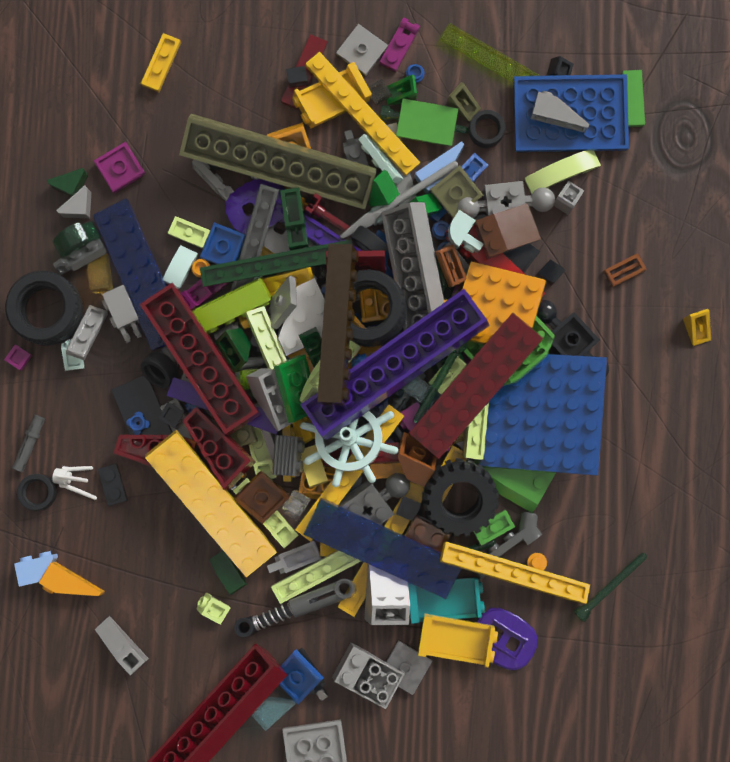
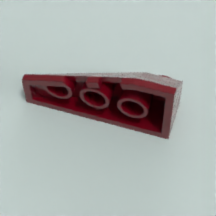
(137, 446)

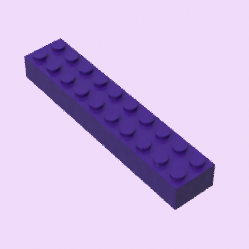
(400, 362)

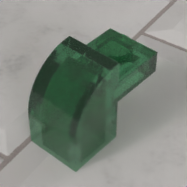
(75, 237)

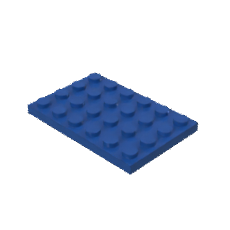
(595, 98)

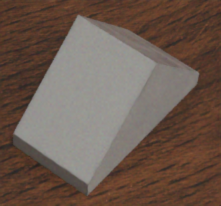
(568, 197)
(78, 205)

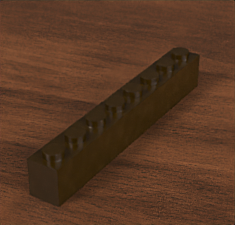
(337, 325)

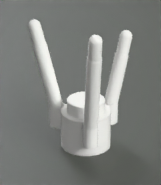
(64, 477)

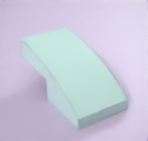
(179, 266)

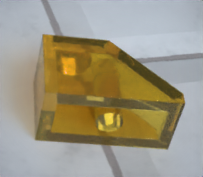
(100, 275)

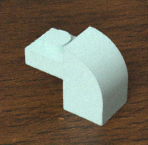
(459, 234)

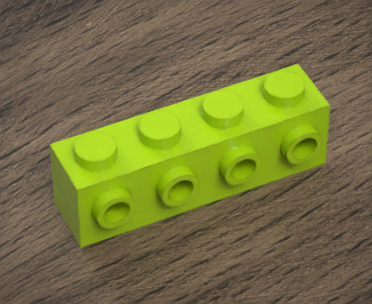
(233, 304)

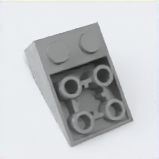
(386, 598)
(367, 675)

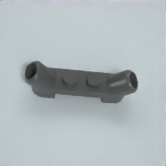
(527, 533)

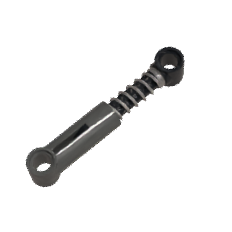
(297, 606)

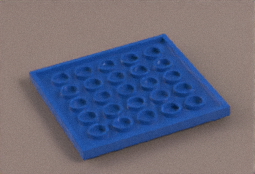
(549, 418)

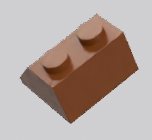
(416, 460)

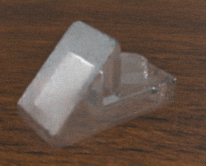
(295, 505)

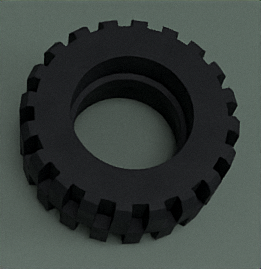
(469, 520)

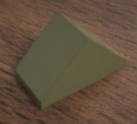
(464, 101)

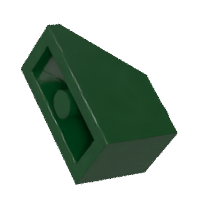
(234, 347)

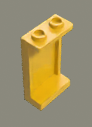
(320, 106)
(457, 640)

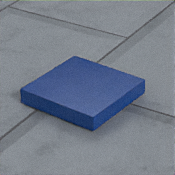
(223, 245)
(300, 677)

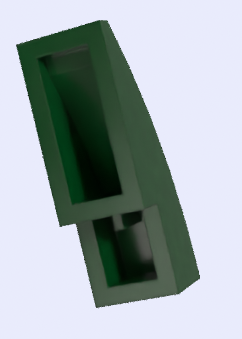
(294, 219)

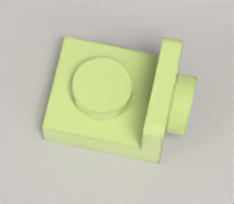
(212, 608)

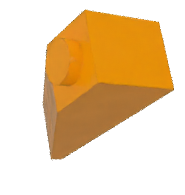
(64, 581)

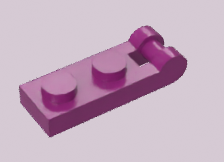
(399, 45)

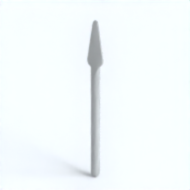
(368, 219)

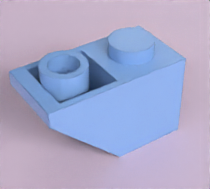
(32, 570)

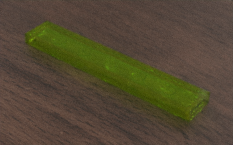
(484, 53)

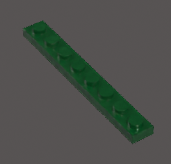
(265, 265)

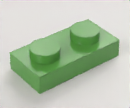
(497, 527)

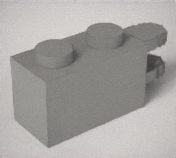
(122, 311)

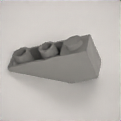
(121, 646)

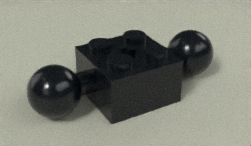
(571, 327)

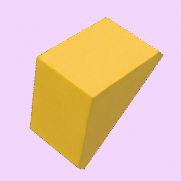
(698, 327)

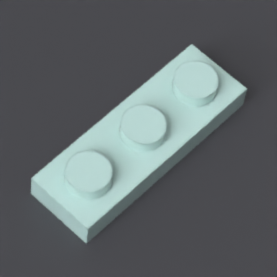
(379, 158)

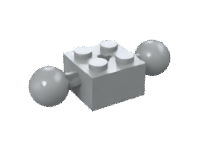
(512, 193)

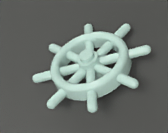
(348, 439)

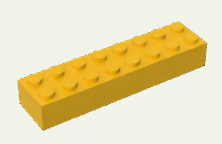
(210, 503)

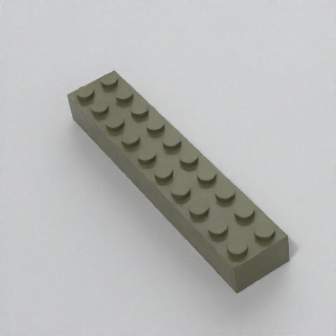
(277, 161)

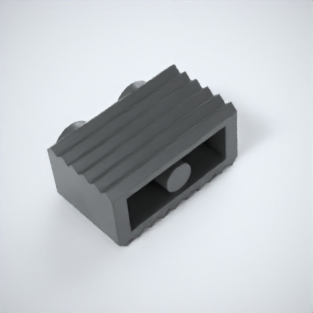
(288, 455)

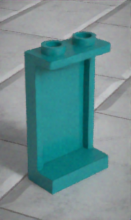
(460, 603)

